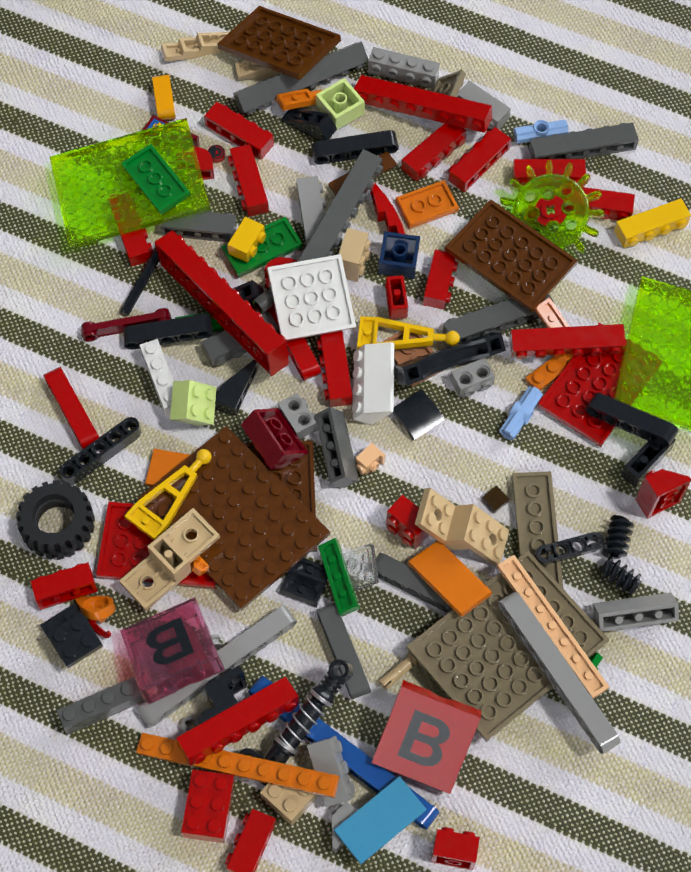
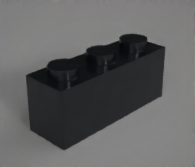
(644, 462)

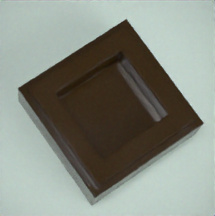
(495, 499)

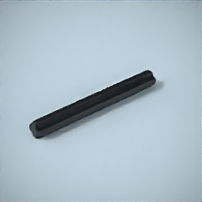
(140, 284)

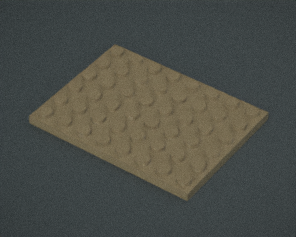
(486, 662)

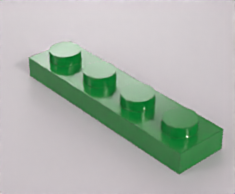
(338, 577)

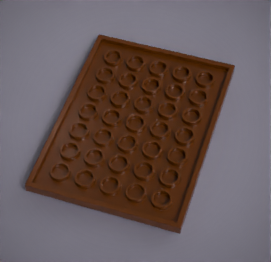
(256, 515)

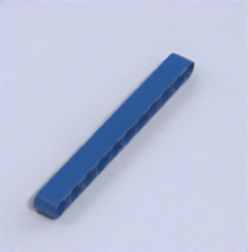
(358, 762)

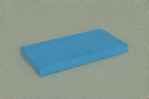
(380, 820)

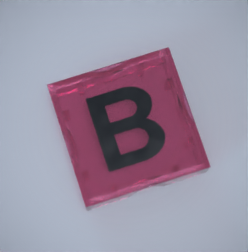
(171, 650)

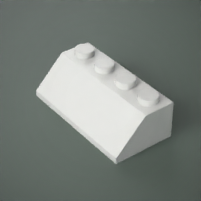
(373, 382)

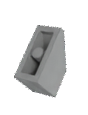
(340, 814)

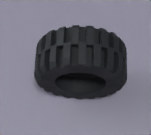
(53, 496)

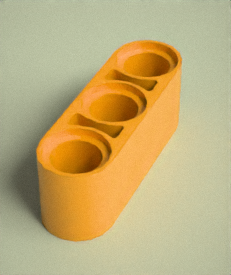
(163, 97)

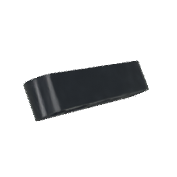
(351, 146)
(168, 331)
(631, 420)
(97, 459)

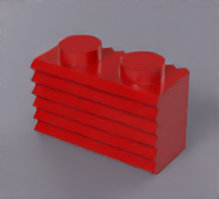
(396, 297)

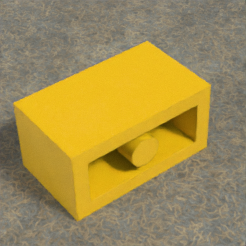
(246, 239)

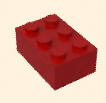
(208, 806)

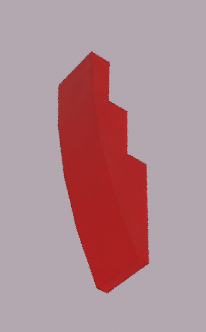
(385, 211)

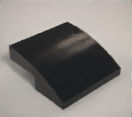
(417, 414)
(305, 582)

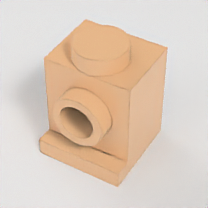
(369, 459)

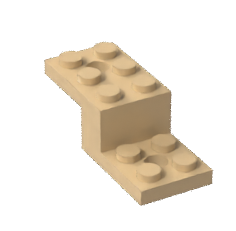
(462, 527)
(169, 559)

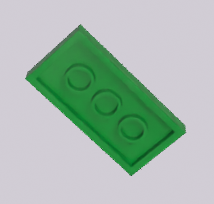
(156, 179)
(279, 242)

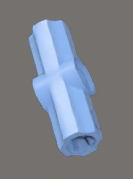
(525, 133)
(521, 413)

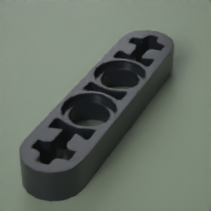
(570, 551)

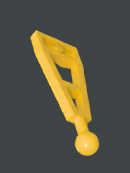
(369, 332)
(148, 521)

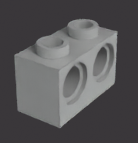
(470, 374)
(302, 414)

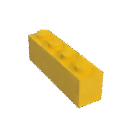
(652, 223)

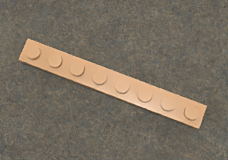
(553, 625)

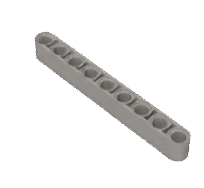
(232, 655)
(559, 673)

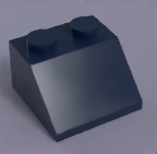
(399, 254)

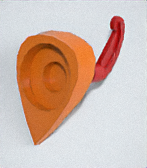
(96, 610)

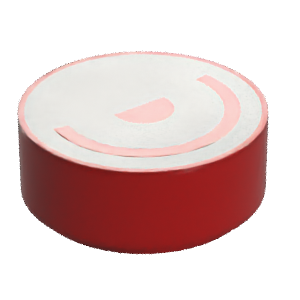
(217, 153)

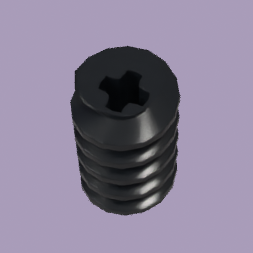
(617, 537)
(620, 575)

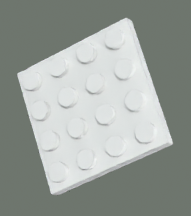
(311, 297)

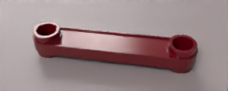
(91, 331)

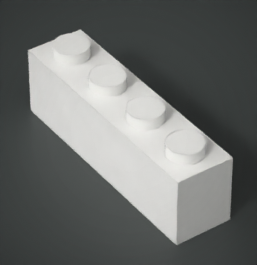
(159, 373)

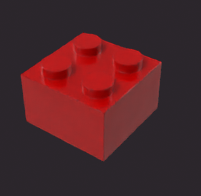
(401, 521)
(455, 848)

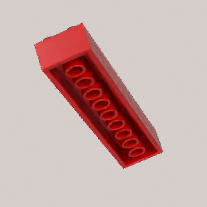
(223, 302)

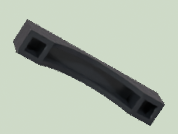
(427, 365)

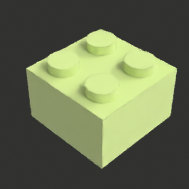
(340, 103)
(193, 403)

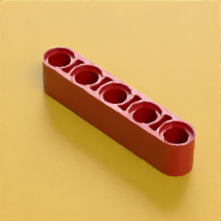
(300, 354)
(71, 407)

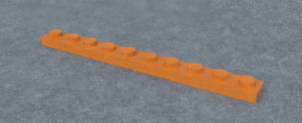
(244, 767)

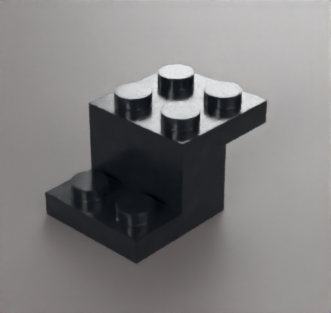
(71, 635)
(221, 692)

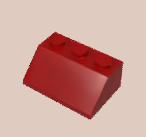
(661, 491)

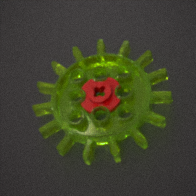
(556, 183)

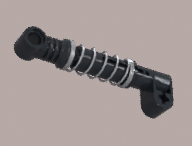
(322, 695)

